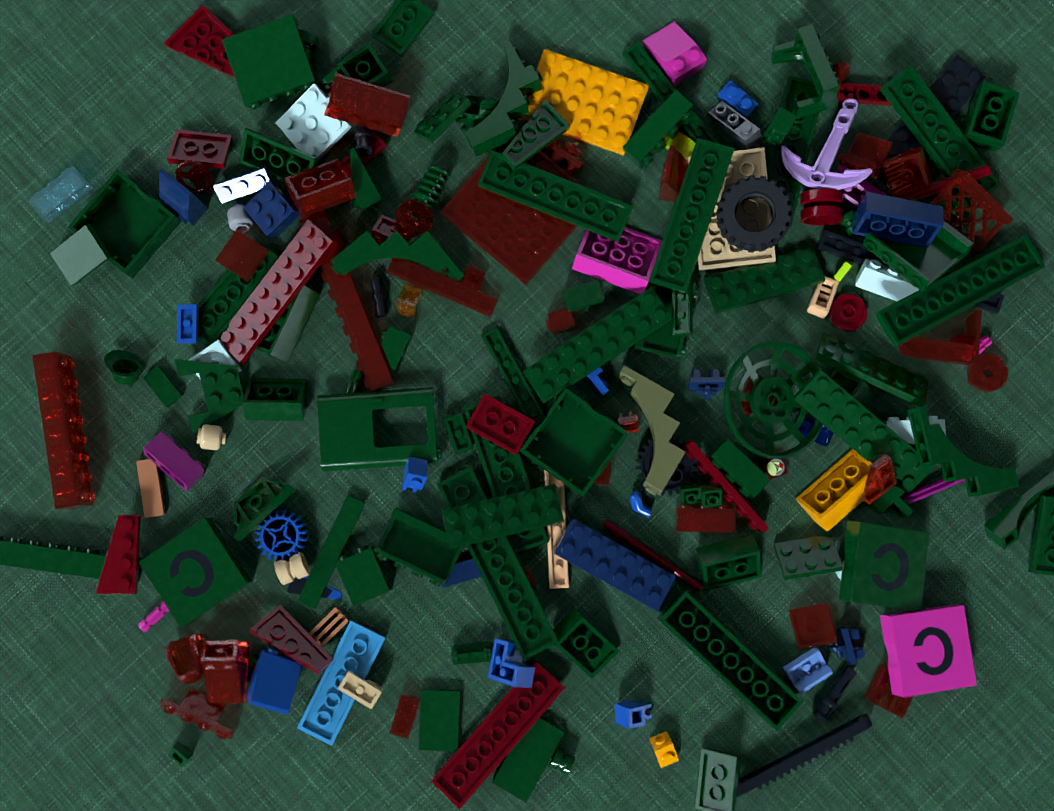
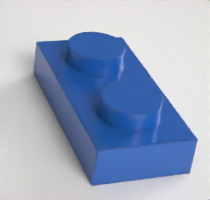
(737, 99)
(187, 323)

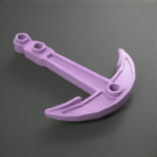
(819, 175)

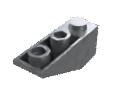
(737, 128)

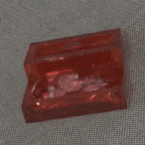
(881, 693)

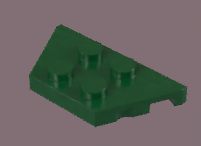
(258, 504)

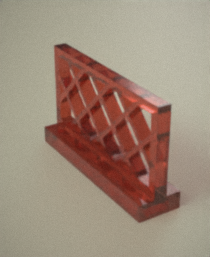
(984, 201)

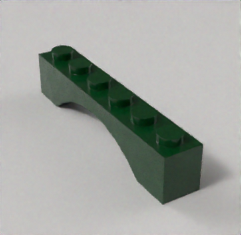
(1006, 526)

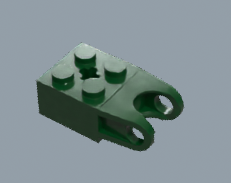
(362, 66)

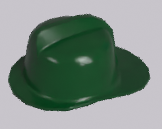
(123, 366)

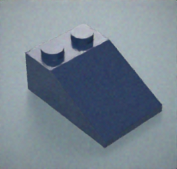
(180, 199)

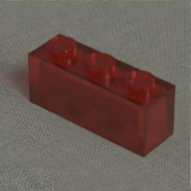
(705, 519)

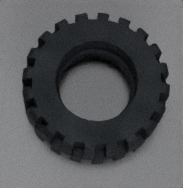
(759, 188)

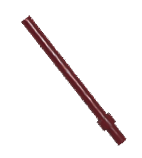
(620, 533)

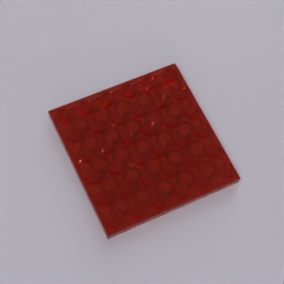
(505, 229)

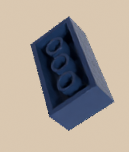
(898, 220)

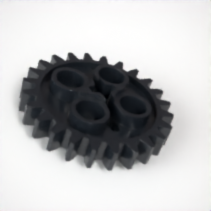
(684, 474)

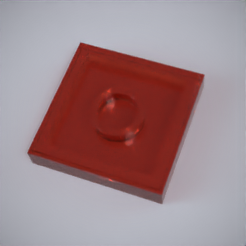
(242, 255)
(813, 625)

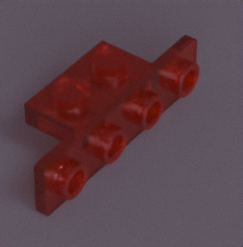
(198, 710)

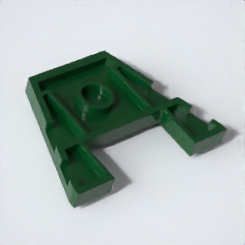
(220, 387)

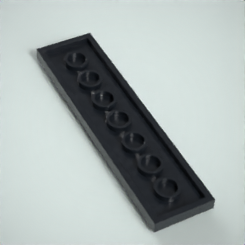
(952, 90)

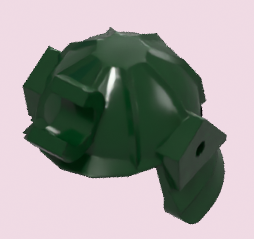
(477, 111)

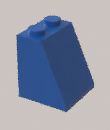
(273, 681)

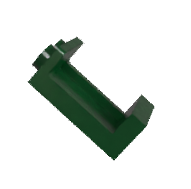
(362, 575)

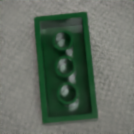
(659, 129)

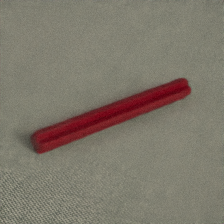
(937, 187)

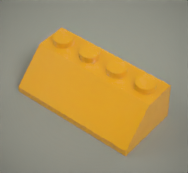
(836, 491)

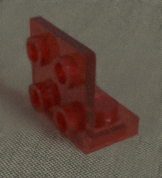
(866, 153)

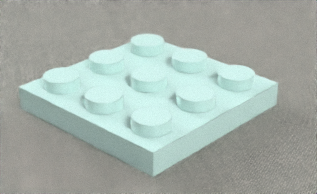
(309, 127)

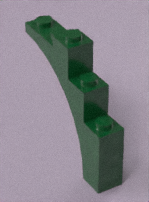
(500, 124)

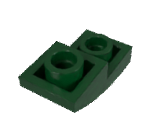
(705, 494)

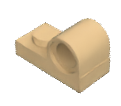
(362, 690)

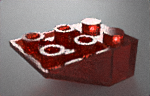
(225, 670)

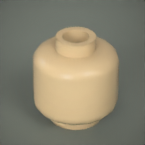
(211, 437)

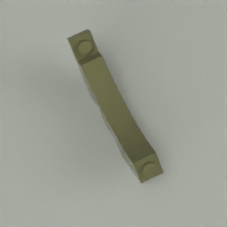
(654, 402)

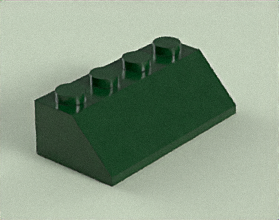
(278, 158)
(288, 328)

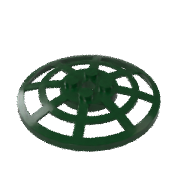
(760, 404)

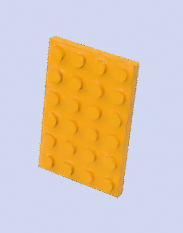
(591, 100)

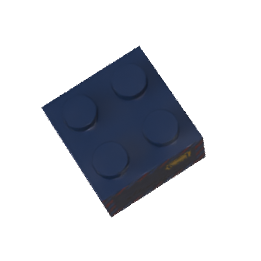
(272, 210)

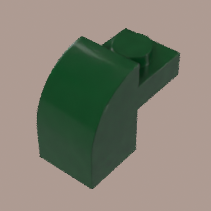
(892, 499)

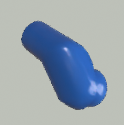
(637, 504)

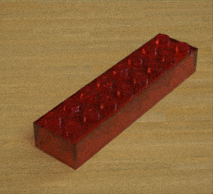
(63, 431)

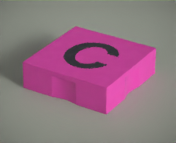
(928, 650)

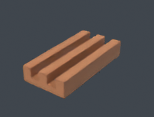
(340, 615)

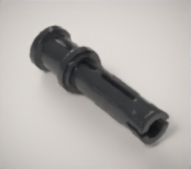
(363, 140)
(830, 701)

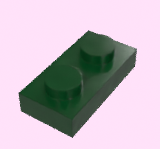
(458, 434)

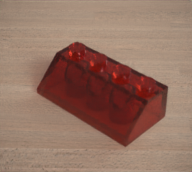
(366, 105)

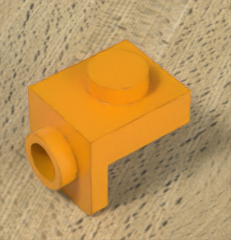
(664, 749)

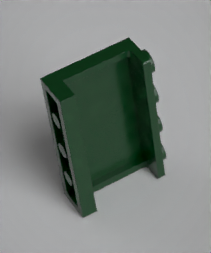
(662, 341)
(418, 547)

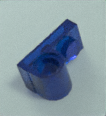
(825, 433)

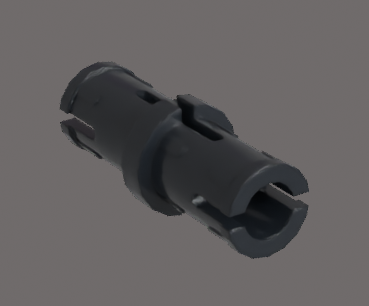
(378, 297)

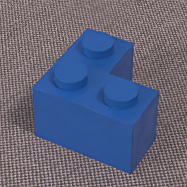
(507, 665)

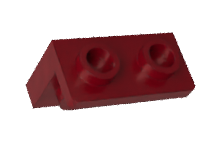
(385, 227)

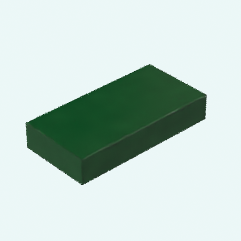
(162, 386)

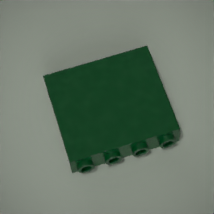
(269, 62)
(920, 264)

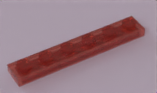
(442, 286)

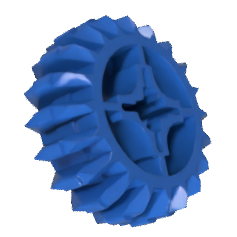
(297, 543)

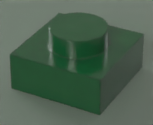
(180, 754)

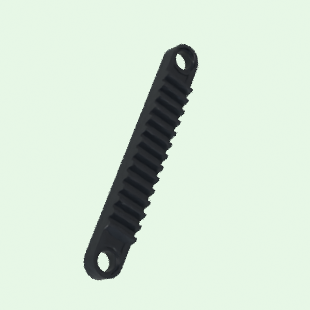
(803, 754)

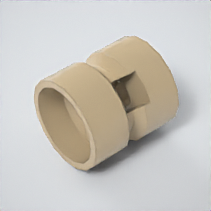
(294, 567)

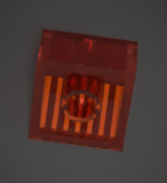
(907, 173)

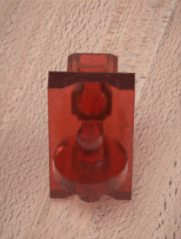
(560, 153)

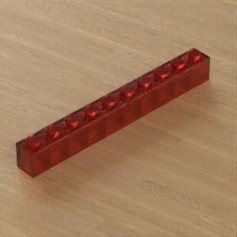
(353, 314)

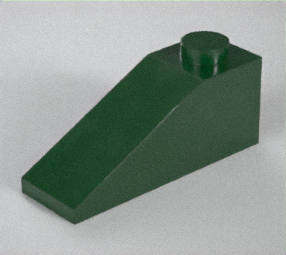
(364, 188)

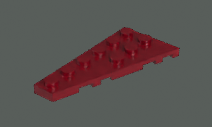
(202, 40)

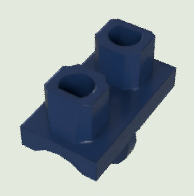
(706, 385)
(851, 653)

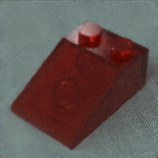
(672, 175)

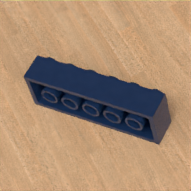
(614, 564)

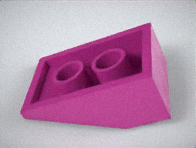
(675, 53)

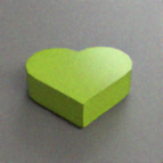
(843, 270)

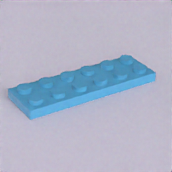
(329, 704)

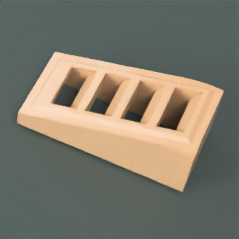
(818, 307)

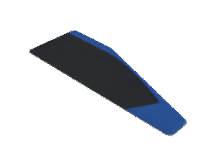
(298, 584)

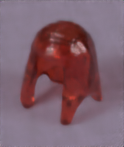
(185, 658)

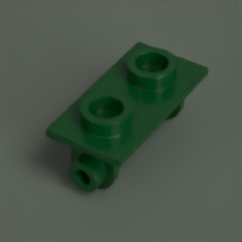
(471, 653)

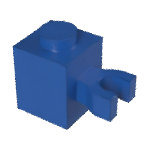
(414, 474)
(631, 714)

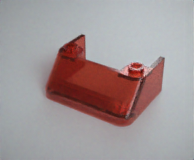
(959, 350)

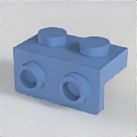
(807, 670)

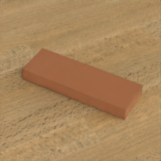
(150, 488)

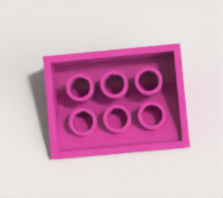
(619, 263)

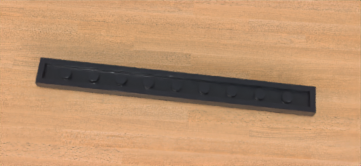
(856, 252)

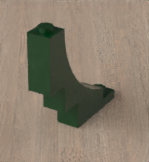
(421, 250)
(935, 448)

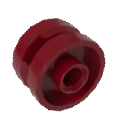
(821, 207)

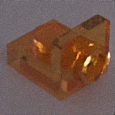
(408, 300)

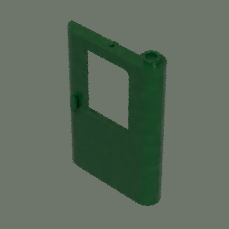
(348, 430)

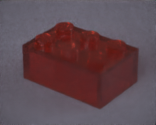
(320, 187)

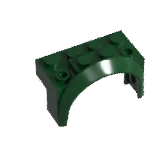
(809, 51)

